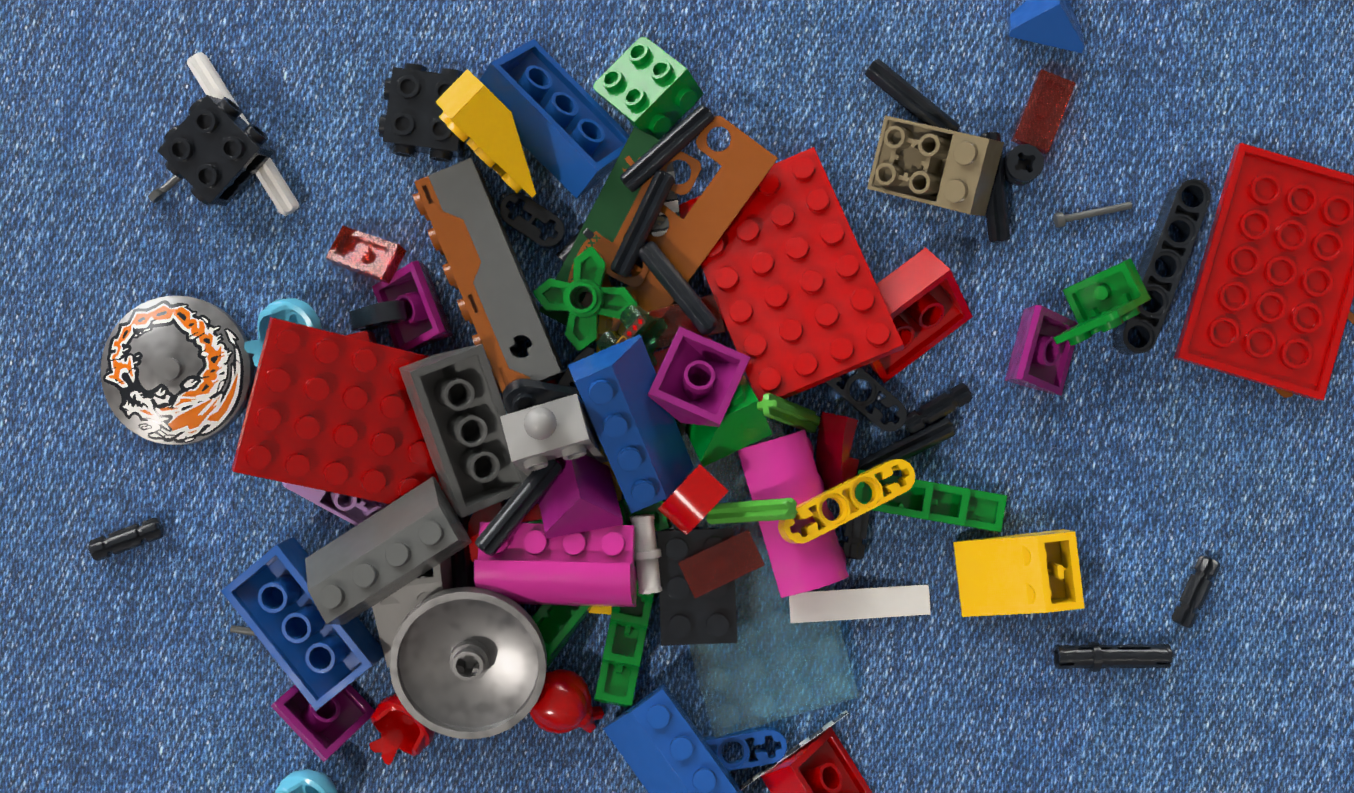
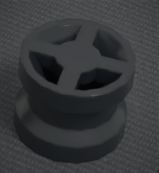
(1016, 170)

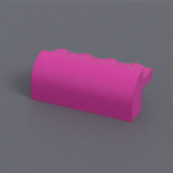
(788, 470)
(562, 570)

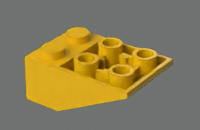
(478, 114)
(1019, 574)

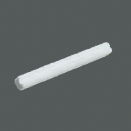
(268, 173)

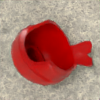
(565, 704)
(398, 730)

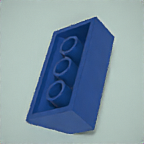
(556, 117)
(632, 428)
(283, 616)
(668, 748)

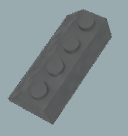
(463, 428)
(384, 553)

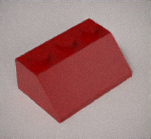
(923, 307)
(817, 768)

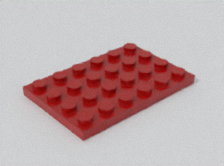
(1274, 274)
(797, 284)
(332, 416)

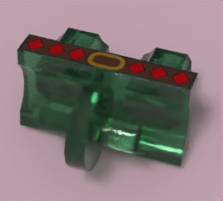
(636, 322)

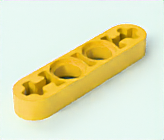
(845, 497)

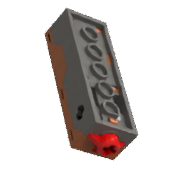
(486, 274)

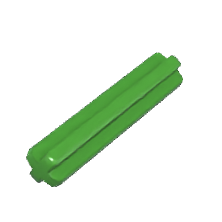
(789, 413)
(753, 511)

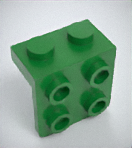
(649, 87)
(1104, 301)

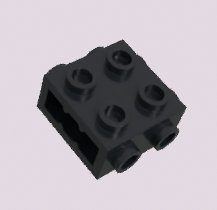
(413, 115)
(215, 150)

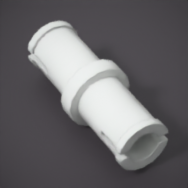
(646, 554)

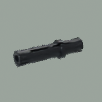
(1097, 656)

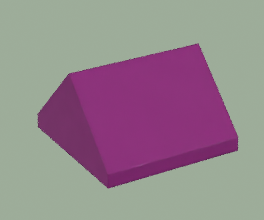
(425, 314)
(1035, 356)
(698, 379)
(580, 499)
(329, 725)

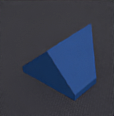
(1047, 24)

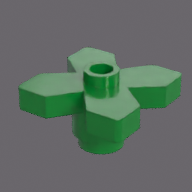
(587, 277)

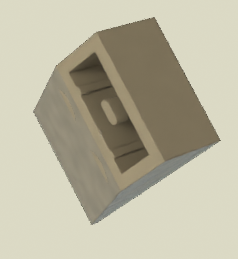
(935, 165)

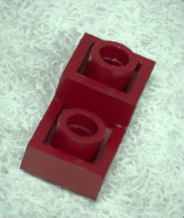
(834, 448)

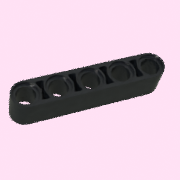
(1175, 257)

